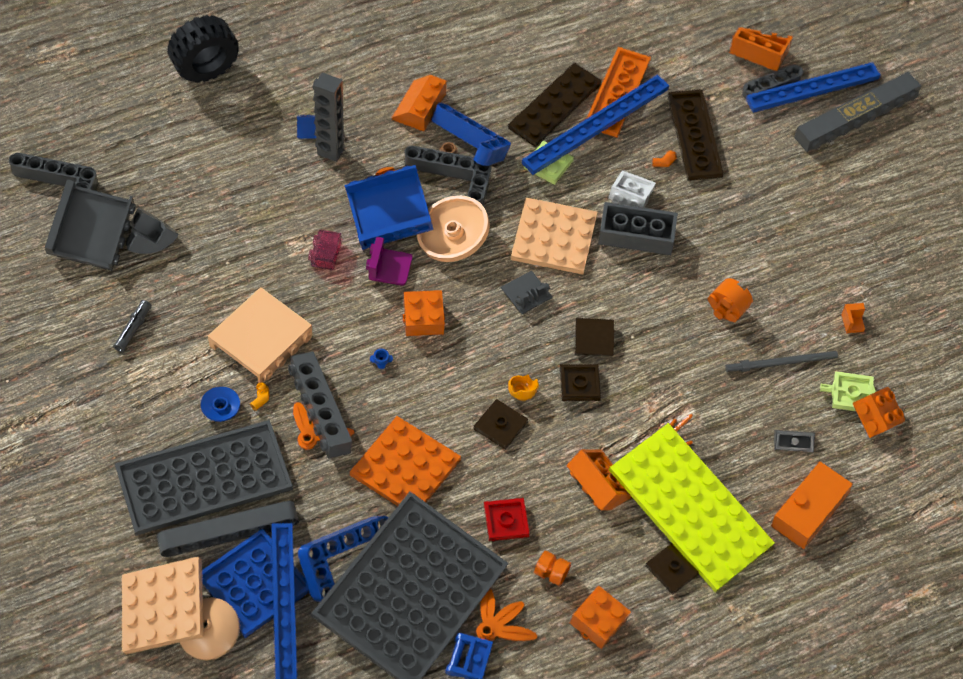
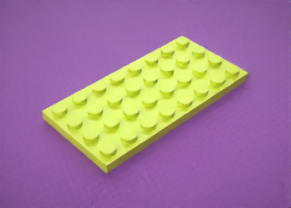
(691, 507)

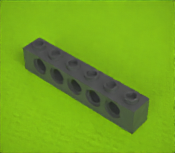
(329, 116)
(320, 405)

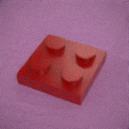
(506, 519)

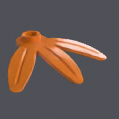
(306, 429)
(497, 623)

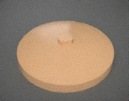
(458, 228)

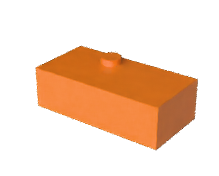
(811, 505)

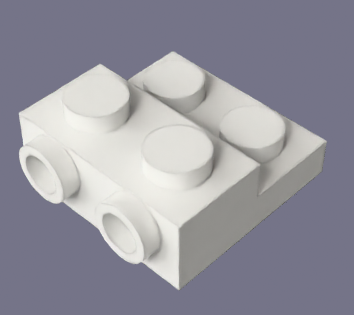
(631, 190)

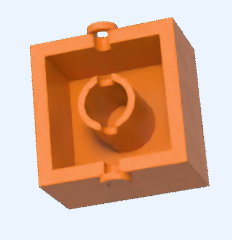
(423, 313)
(599, 617)

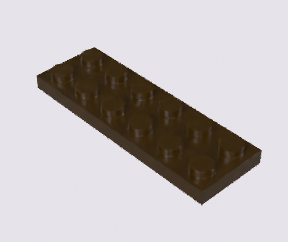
(554, 104)
(695, 135)

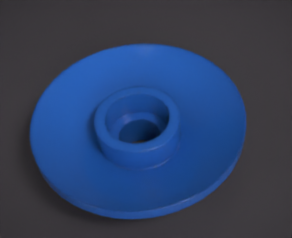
(220, 397)

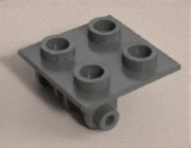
(527, 292)

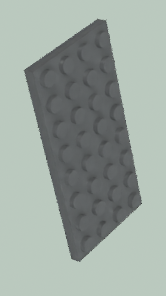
(203, 477)

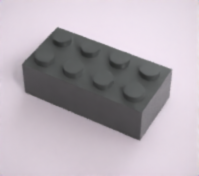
(638, 228)

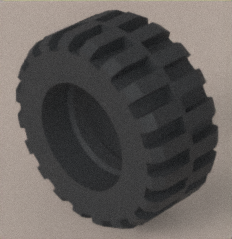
(203, 48)

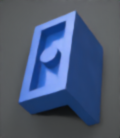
(306, 126)

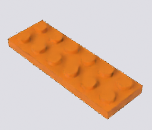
(622, 77)

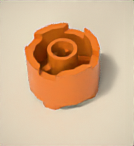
(730, 300)

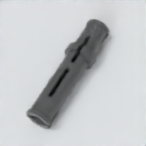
(135, 321)

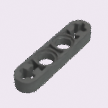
(770, 79)

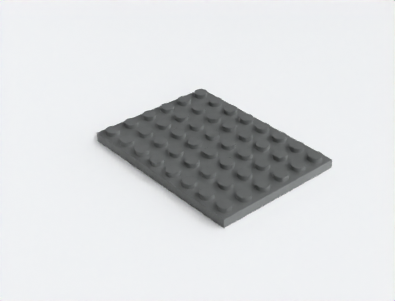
(409, 590)

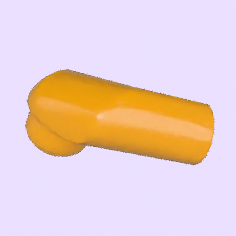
(263, 396)

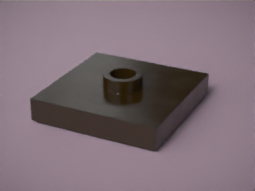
(580, 382)
(500, 424)
(672, 569)

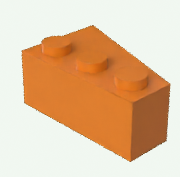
(760, 48)

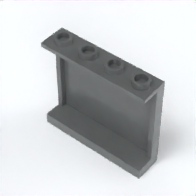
(89, 226)

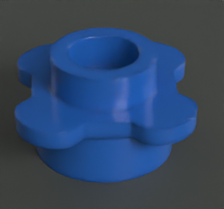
(381, 353)

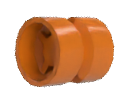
(552, 568)

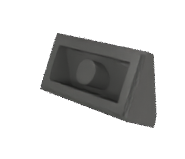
(794, 441)

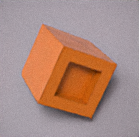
(852, 317)

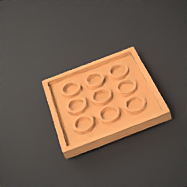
(554, 236)
(162, 605)

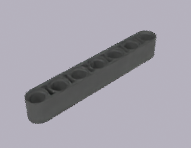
(225, 528)

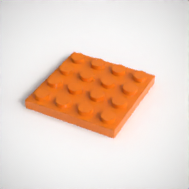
(404, 462)

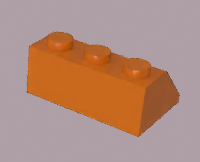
(420, 102)
(593, 473)

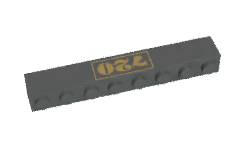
(857, 112)

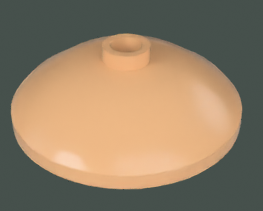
(219, 634)

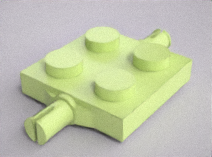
(848, 389)

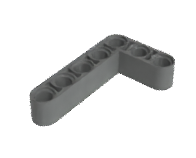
(452, 166)
(52, 171)

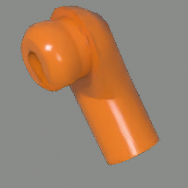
(665, 161)

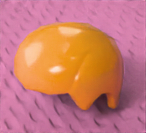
(523, 387)

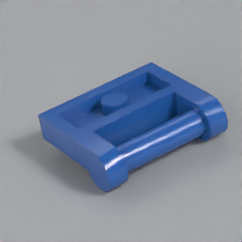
(476, 658)

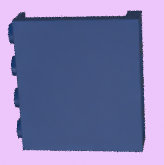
(389, 206)

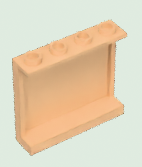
(261, 334)

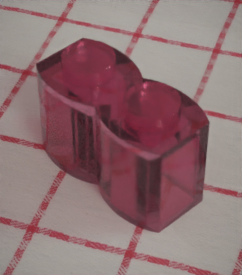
(325, 249)

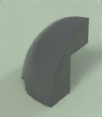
(149, 233)

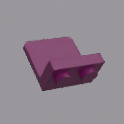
(388, 265)

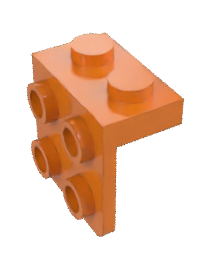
(879, 412)

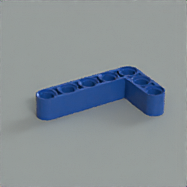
(489, 145)
(337, 546)

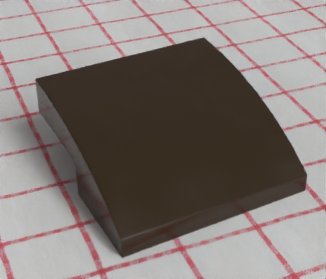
(594, 337)

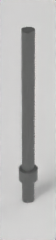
(745, 365)

